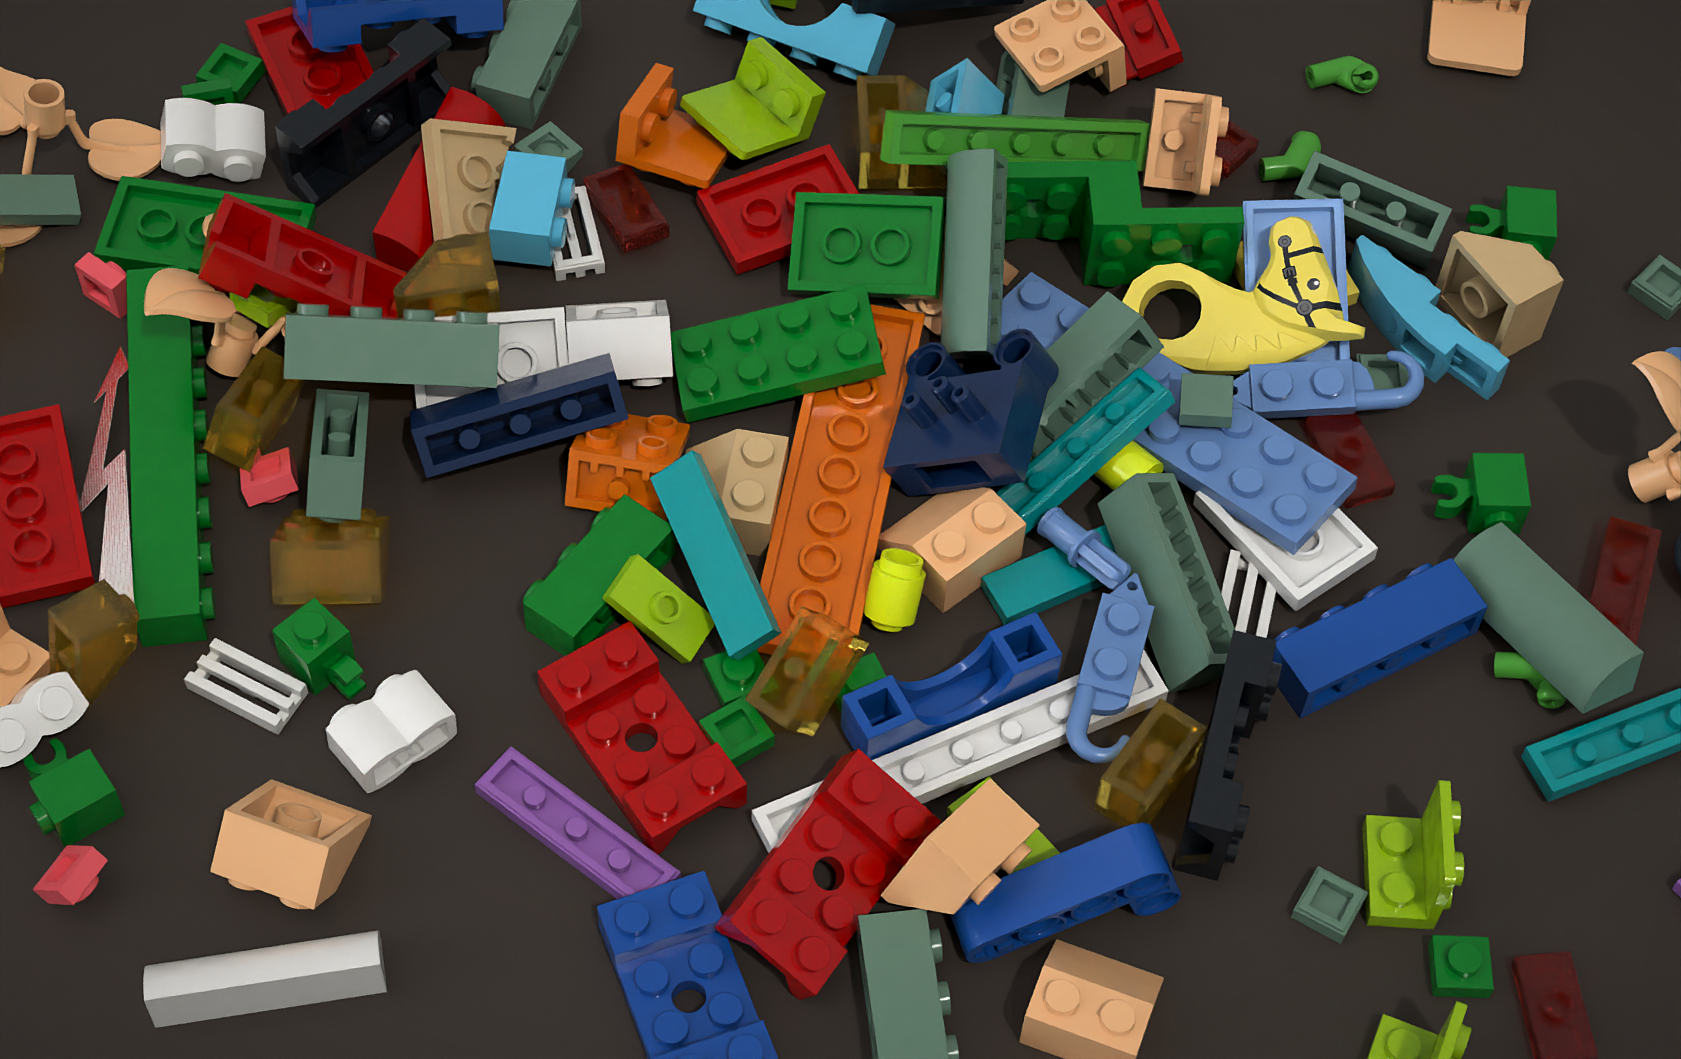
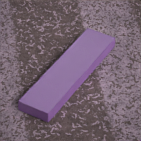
(572, 827)

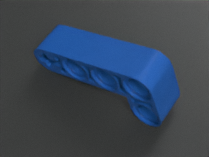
(1067, 891)

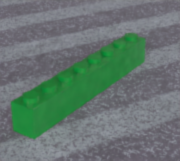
(168, 472)

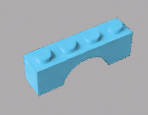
(845, 38)

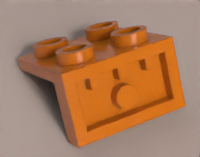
(664, 139)
(622, 460)

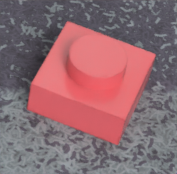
(103, 283)
(270, 478)
(71, 875)

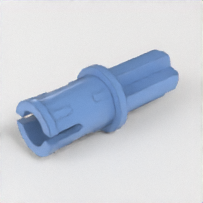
(1084, 548)

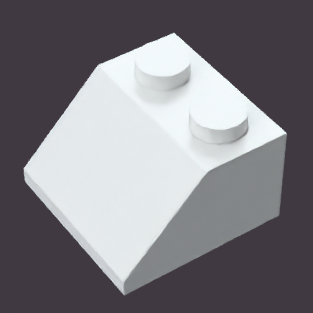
(630, 331)

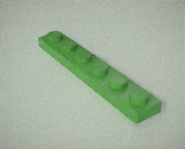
(934, 136)

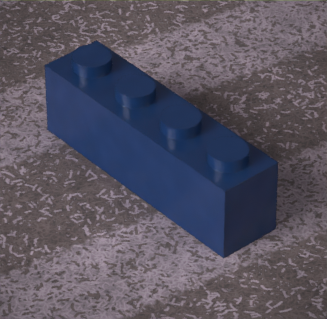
(517, 415)

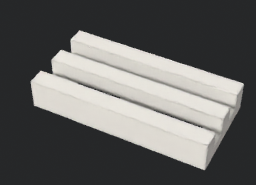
(578, 263)
(1236, 562)
(255, 668)

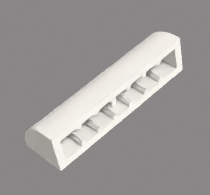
(264, 979)

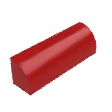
(406, 223)

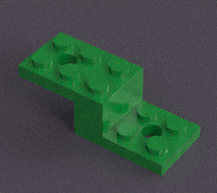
(1115, 234)

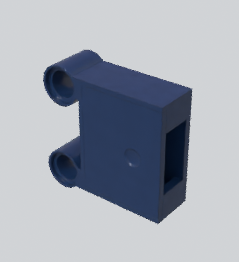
(969, 427)

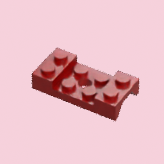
(291, 262)
(617, 691)
(867, 833)

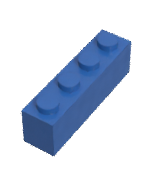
(1376, 636)

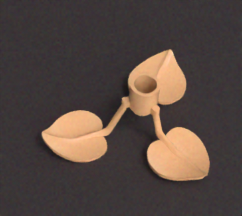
(38, 106)
(187, 296)
(1661, 471)

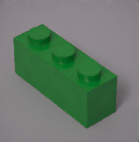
(569, 604)

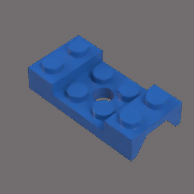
(337, 23)
(667, 945)

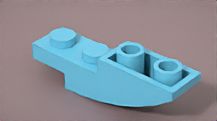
(1407, 316)

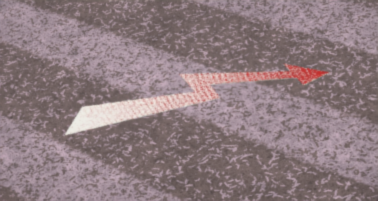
(116, 546)

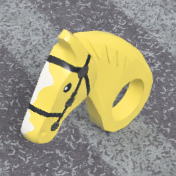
(1279, 321)

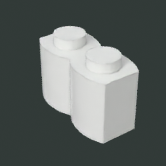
(212, 139)
(37, 711)
(390, 730)

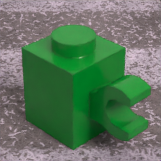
(1523, 217)
(1490, 491)
(318, 650)
(72, 795)

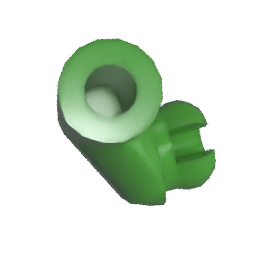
(1345, 72)
(1294, 161)
(1515, 666)

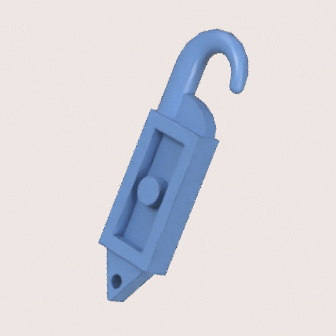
(1323, 388)
(1109, 666)

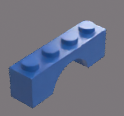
(1000, 670)

